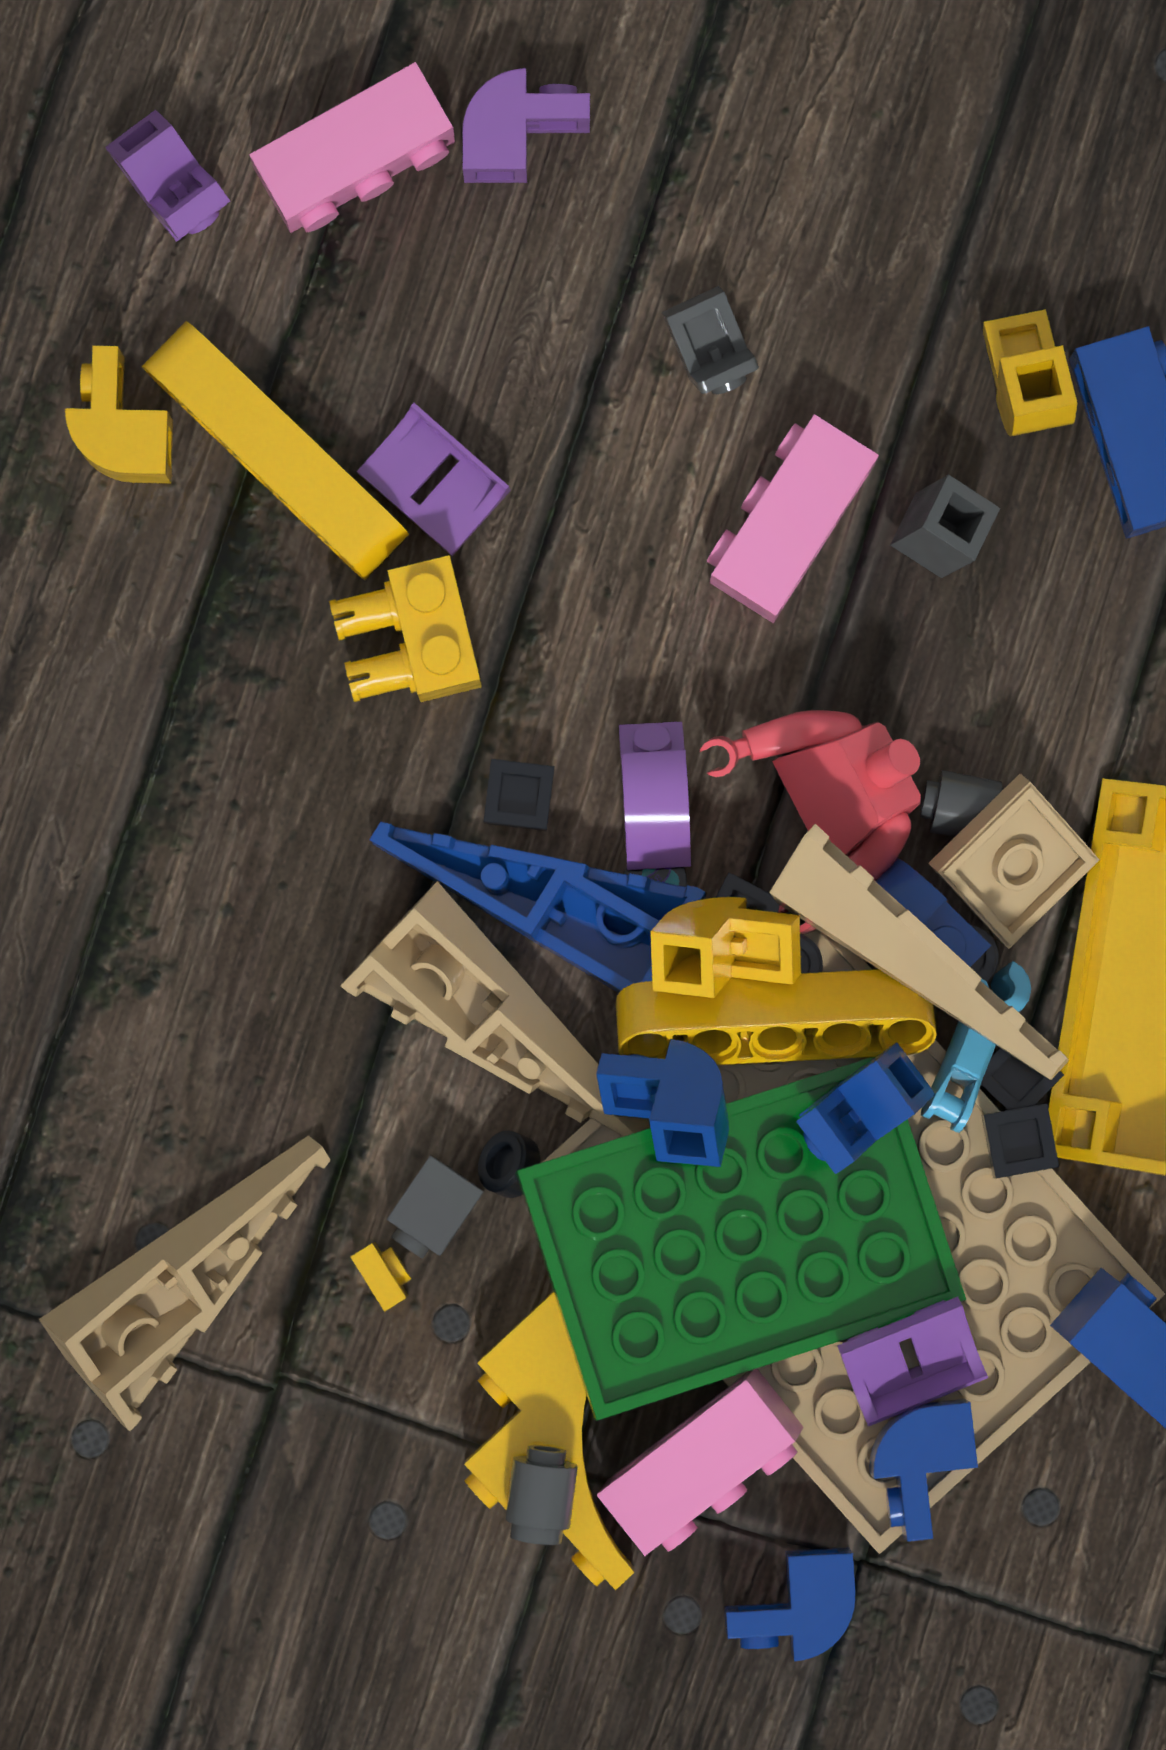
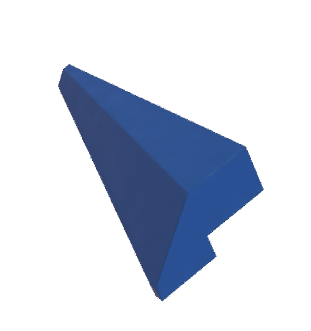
(573, 910)

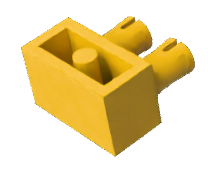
(437, 644)

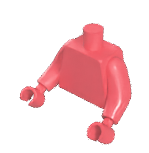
(839, 778)

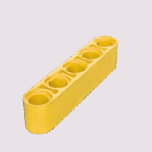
(275, 450)
(779, 1022)

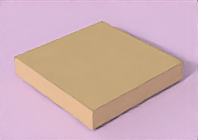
(1014, 861)

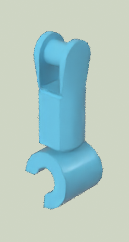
(971, 1053)

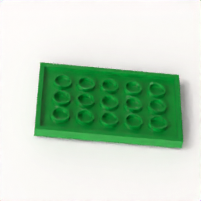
(734, 1266)

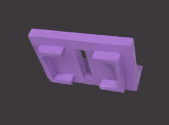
(409, 460)
(944, 1355)

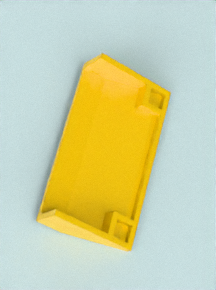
(1114, 1018)

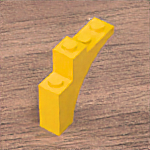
(541, 1377)

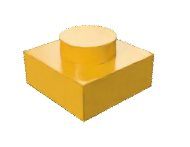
(383, 1274)

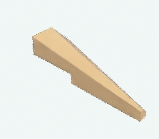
(868, 921)
(458, 983)
(145, 1309)

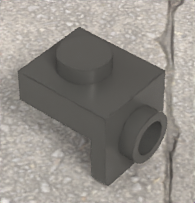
(710, 342)

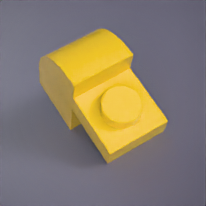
(1029, 374)
(116, 441)
(719, 938)

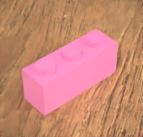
(354, 149)
(790, 516)
(702, 1463)

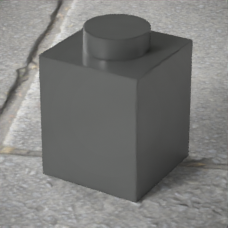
(945, 526)
(433, 1208)

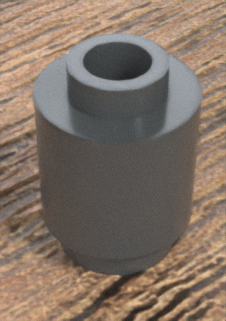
(956, 801)
(541, 1495)

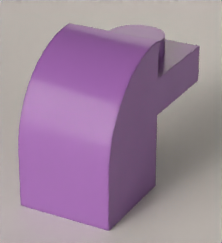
(504, 114)
(168, 176)
(655, 795)

